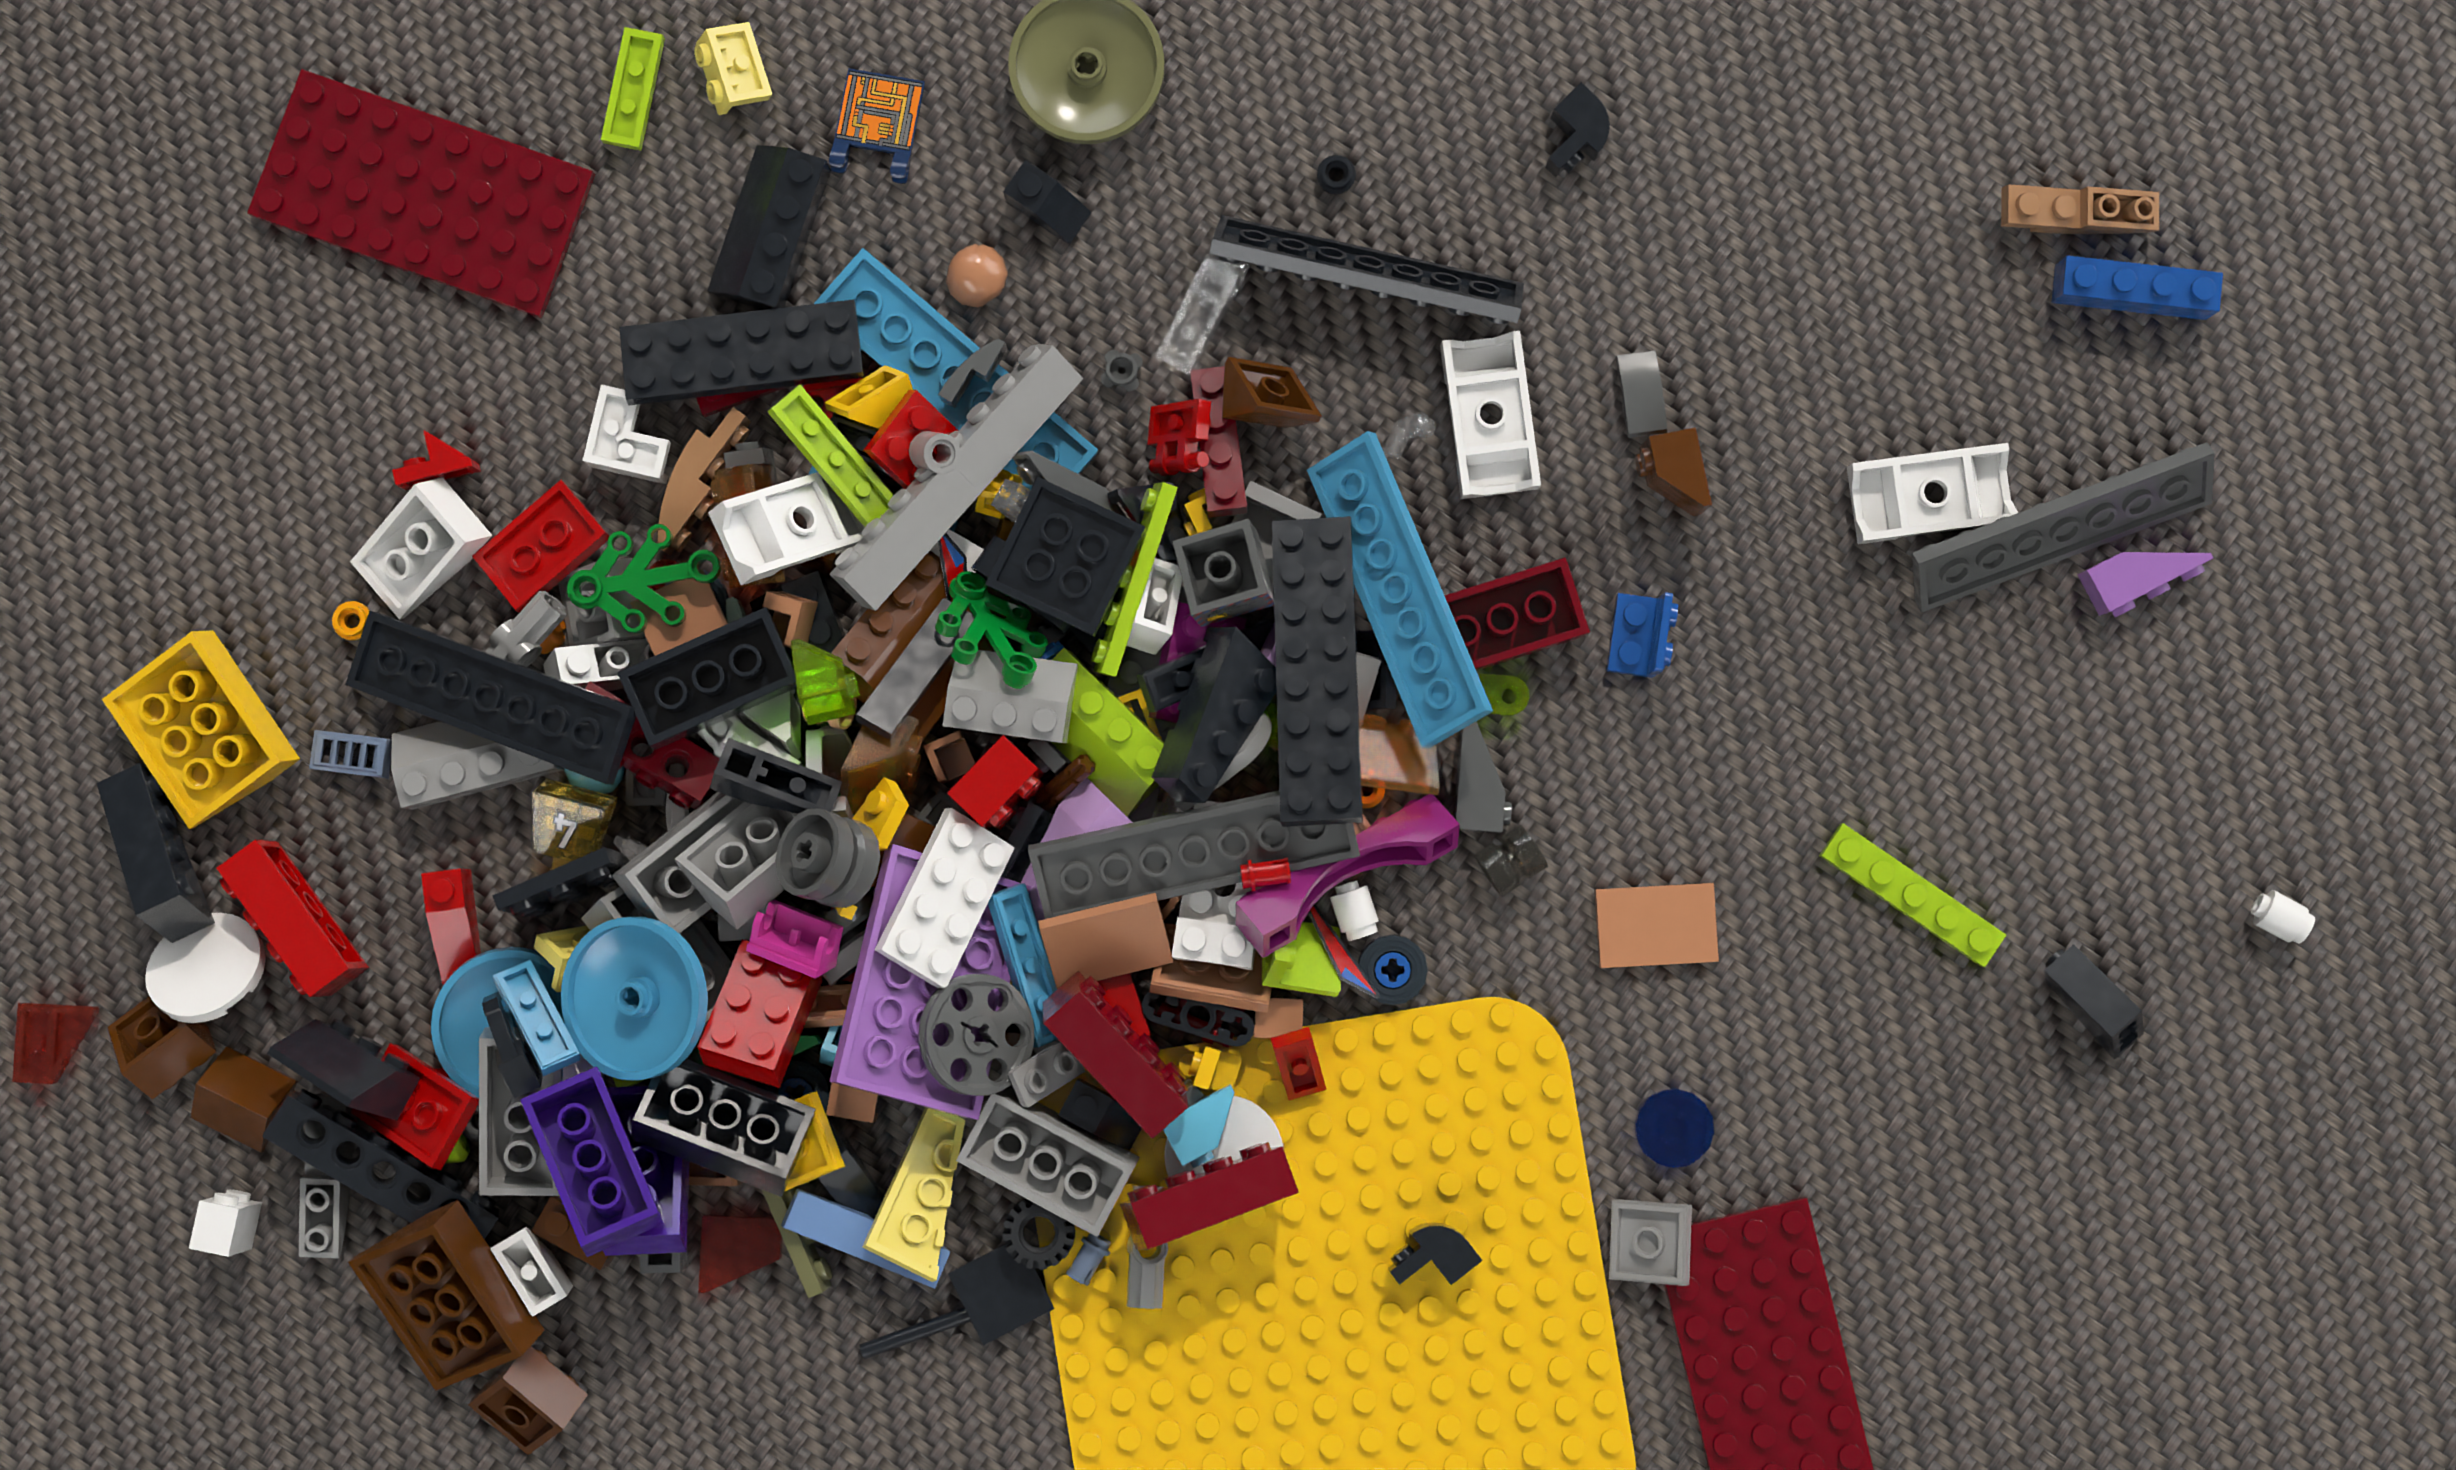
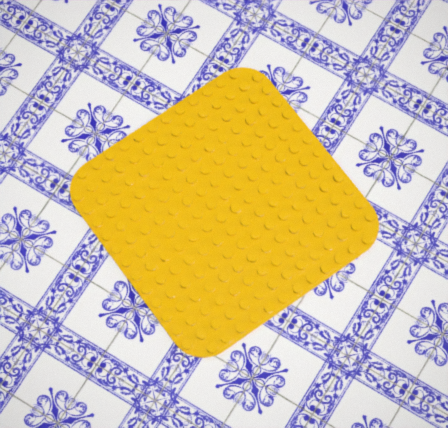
(1284, 1322)

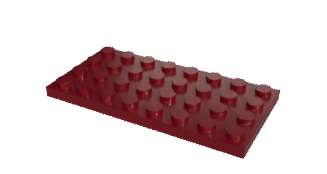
(421, 193)
(1766, 1346)

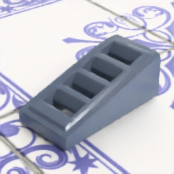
(381, 758)

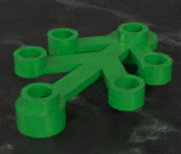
(637, 579)
(970, 591)

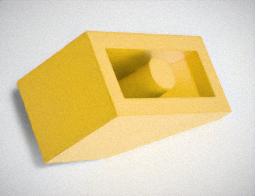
(873, 397)

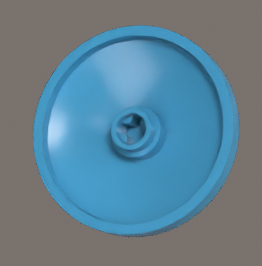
(634, 998)
(459, 1011)

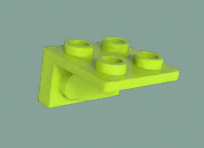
(1302, 965)

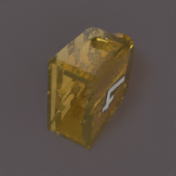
(569, 820)

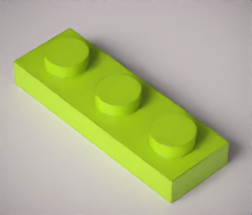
(632, 88)

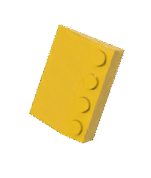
(200, 727)

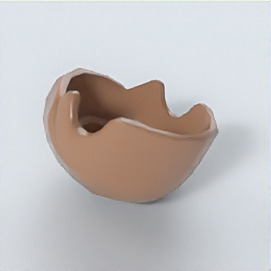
(976, 275)

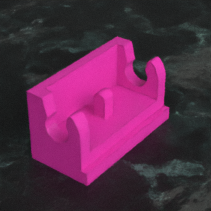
(795, 939)

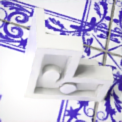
(616, 446)

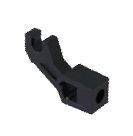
(511, 1054)

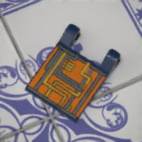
(878, 116)

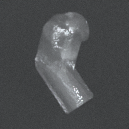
(1405, 429)

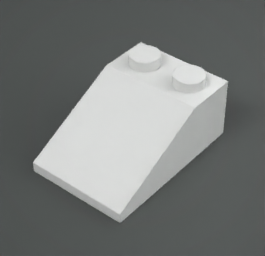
(420, 546)

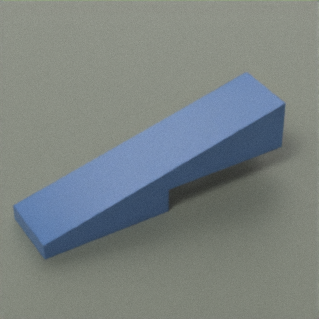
(843, 1230)

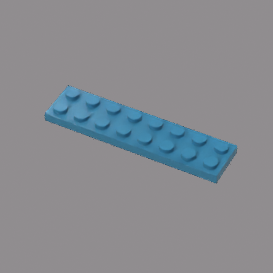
(916, 339)
(1401, 592)

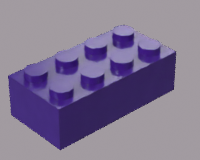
(591, 1161)
(666, 1179)

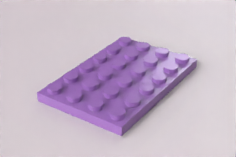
(886, 1002)

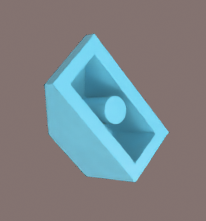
(1200, 1127)

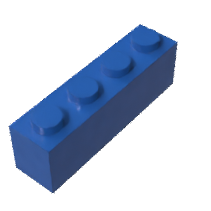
(2137, 287)

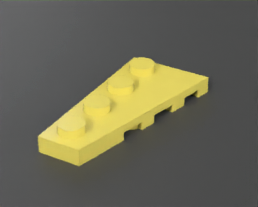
(916, 1204)

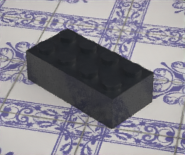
(709, 678)

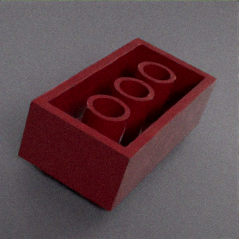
(1519, 614)
(1115, 1053)
(1208, 1198)

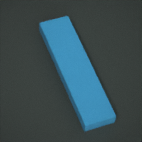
(1024, 953)

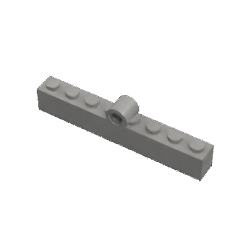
(956, 476)

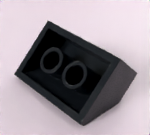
(348, 1067)

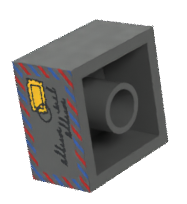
(1224, 572)

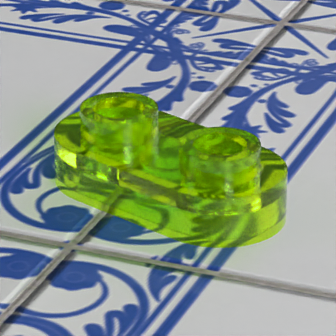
(1496, 684)

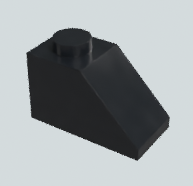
(1046, 202)
(1100, 1115)

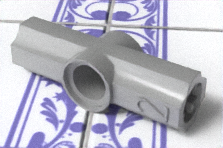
(521, 637)
(1145, 1275)

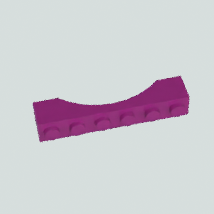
(1410, 836)

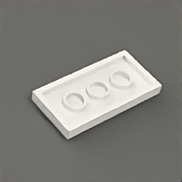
(944, 898)

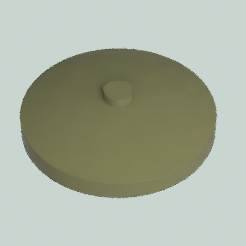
(1086, 68)

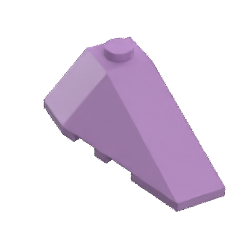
(1080, 812)

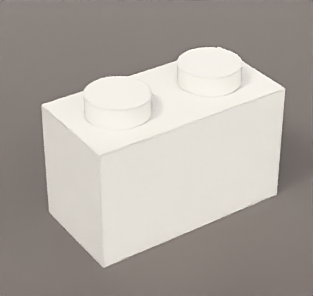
(225, 1223)

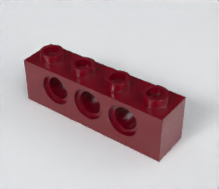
(684, 791)

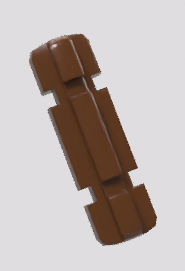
(1065, 782)

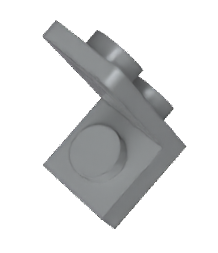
(1044, 1073)

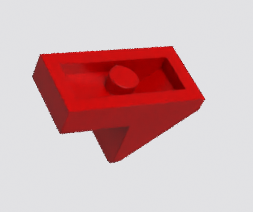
(443, 462)
(1298, 1063)

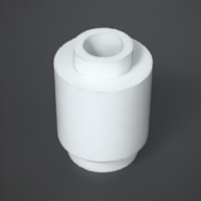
(1354, 910)
(2282, 917)

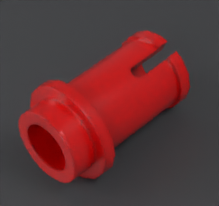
(1265, 873)

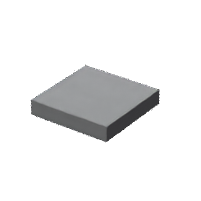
(1650, 1242)

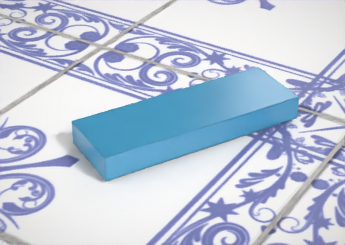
(536, 1018)

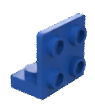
(1641, 634)

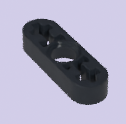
(1224, 1035)

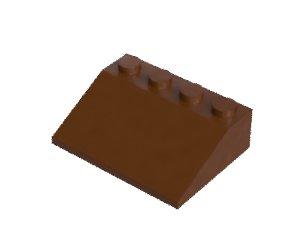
(884, 634)
(447, 1297)

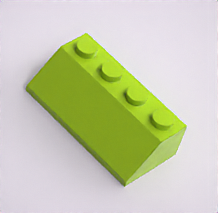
(1112, 739)

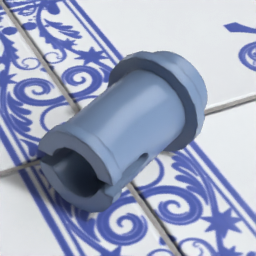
(1088, 1258)

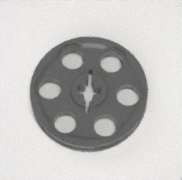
(961, 1040)

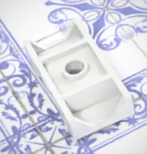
(1498, 455)
(1892, 502)
(764, 537)
(1209, 930)

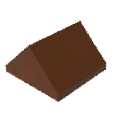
(1266, 395)
(240, 1097)

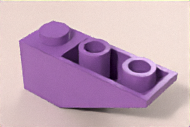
(2129, 575)

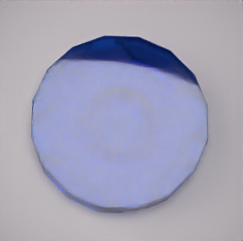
(1674, 1128)

